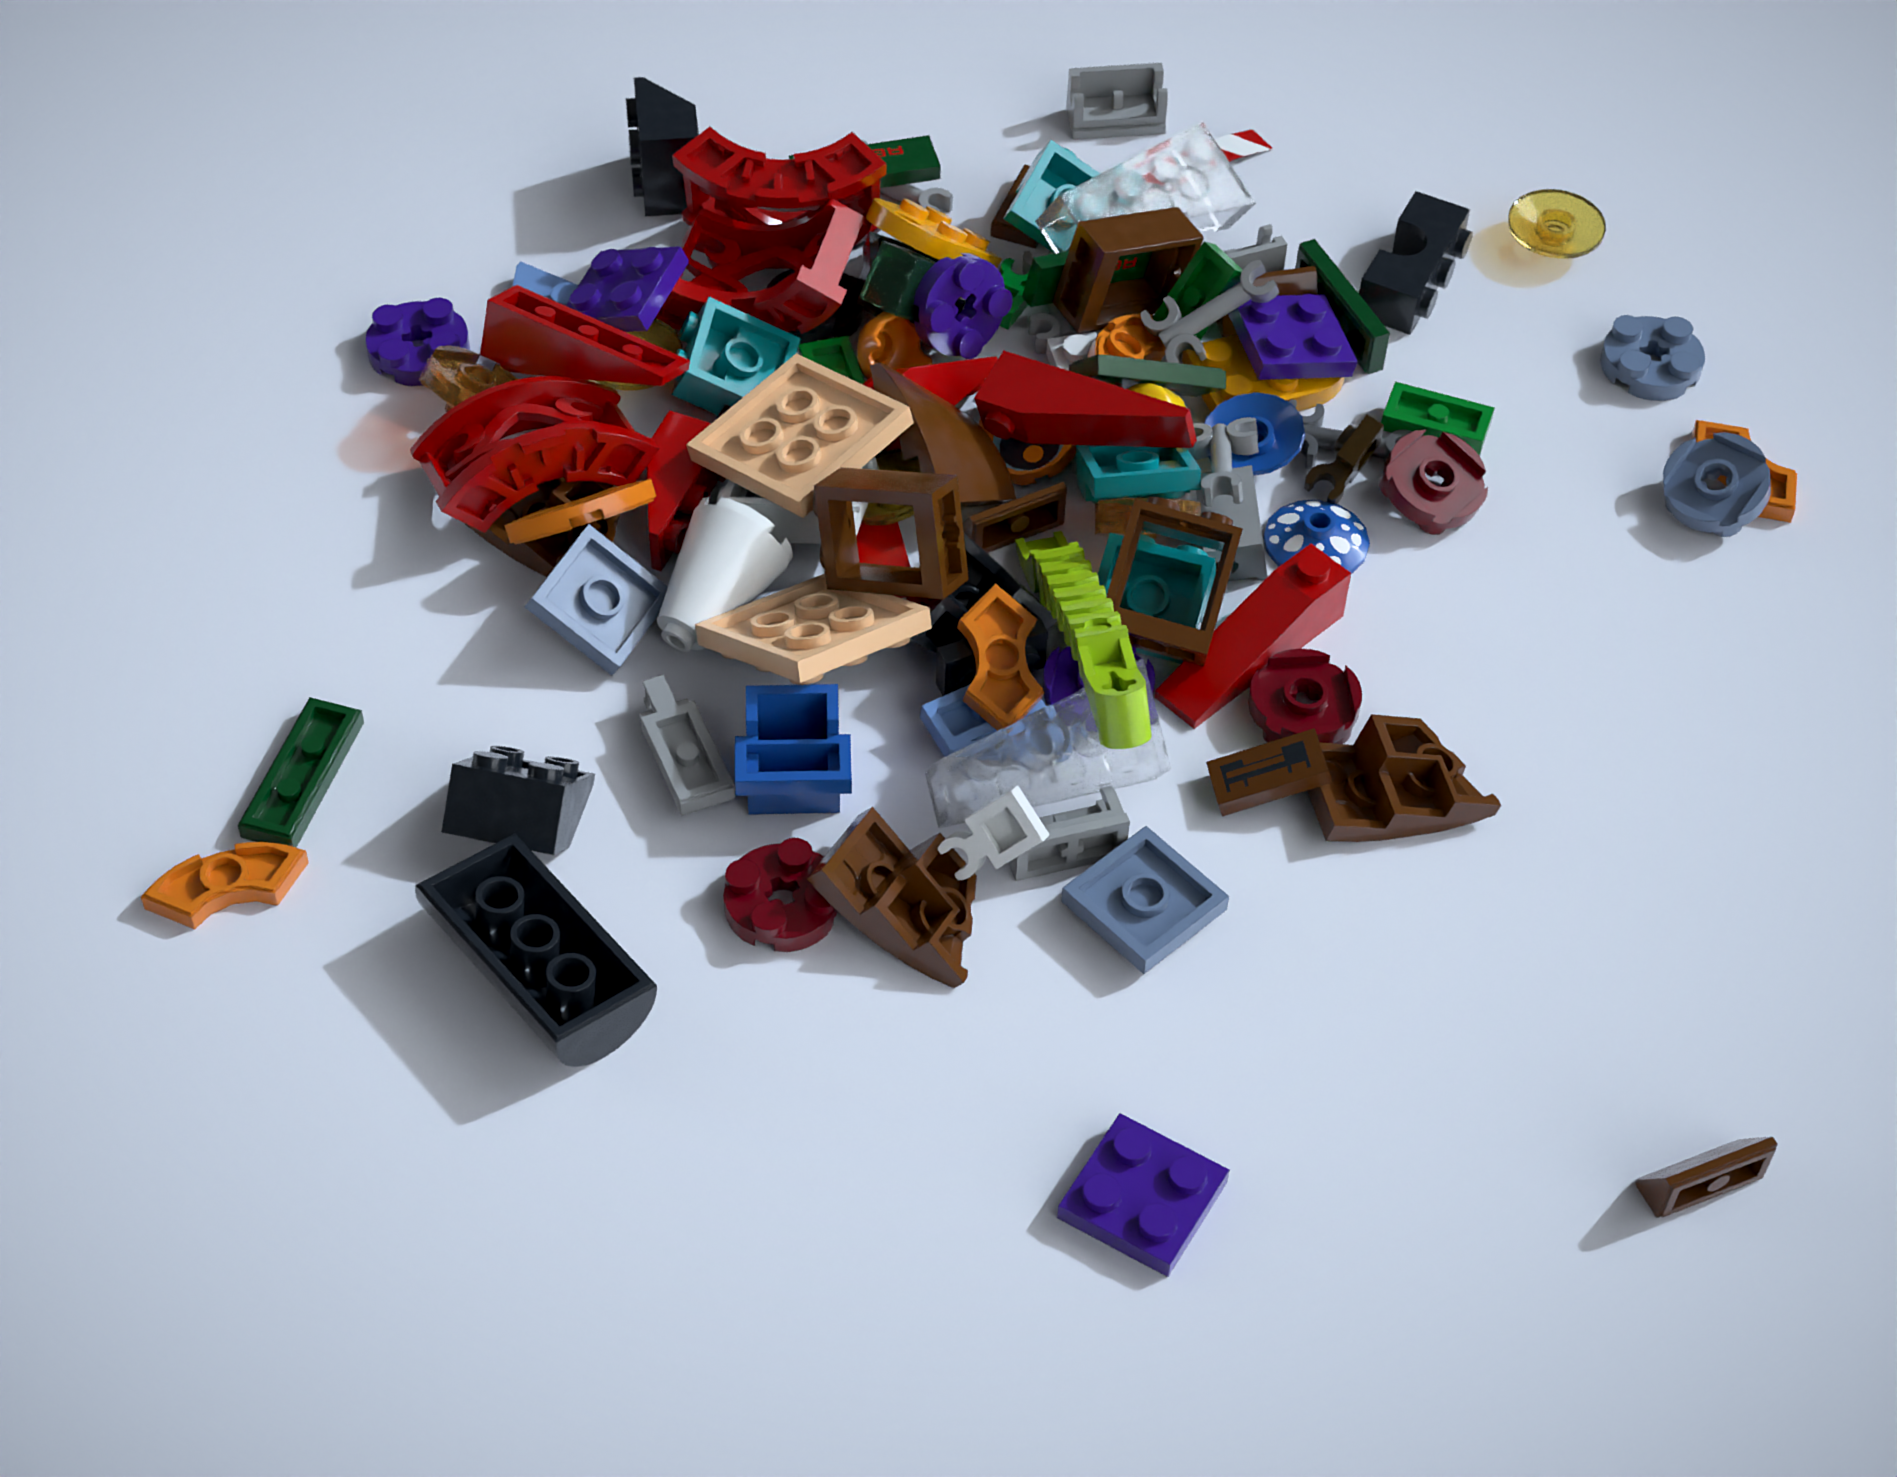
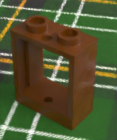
(1084, 285)
(936, 523)
(1207, 530)

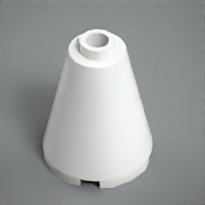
(721, 566)

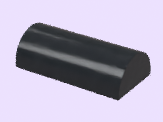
(541, 950)

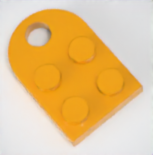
(928, 230)
(1241, 379)

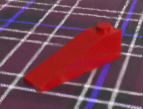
(550, 339)
(1062, 407)
(1279, 615)

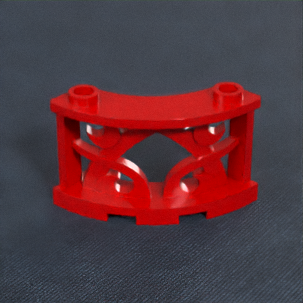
(739, 179)
(811, 246)
(578, 439)

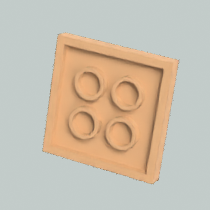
(798, 432)
(812, 629)

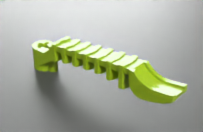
(1095, 636)

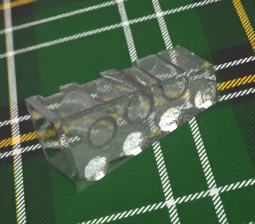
(1179, 173)
(1049, 757)

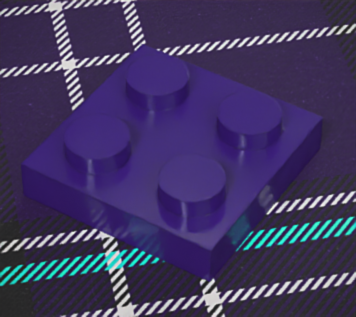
(628, 285)
(1293, 338)
(1143, 1194)

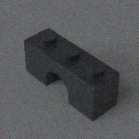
(1426, 241)

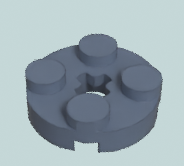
(1629, 349)
(1723, 509)

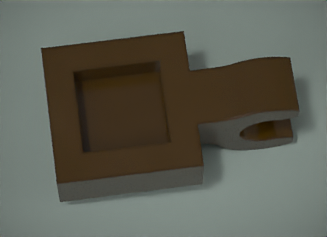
(1353, 451)

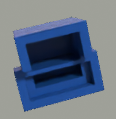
(792, 750)

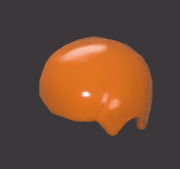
(890, 342)

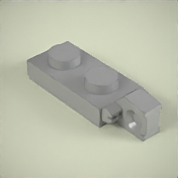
(684, 749)

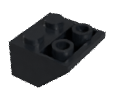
(663, 127)
(506, 795)

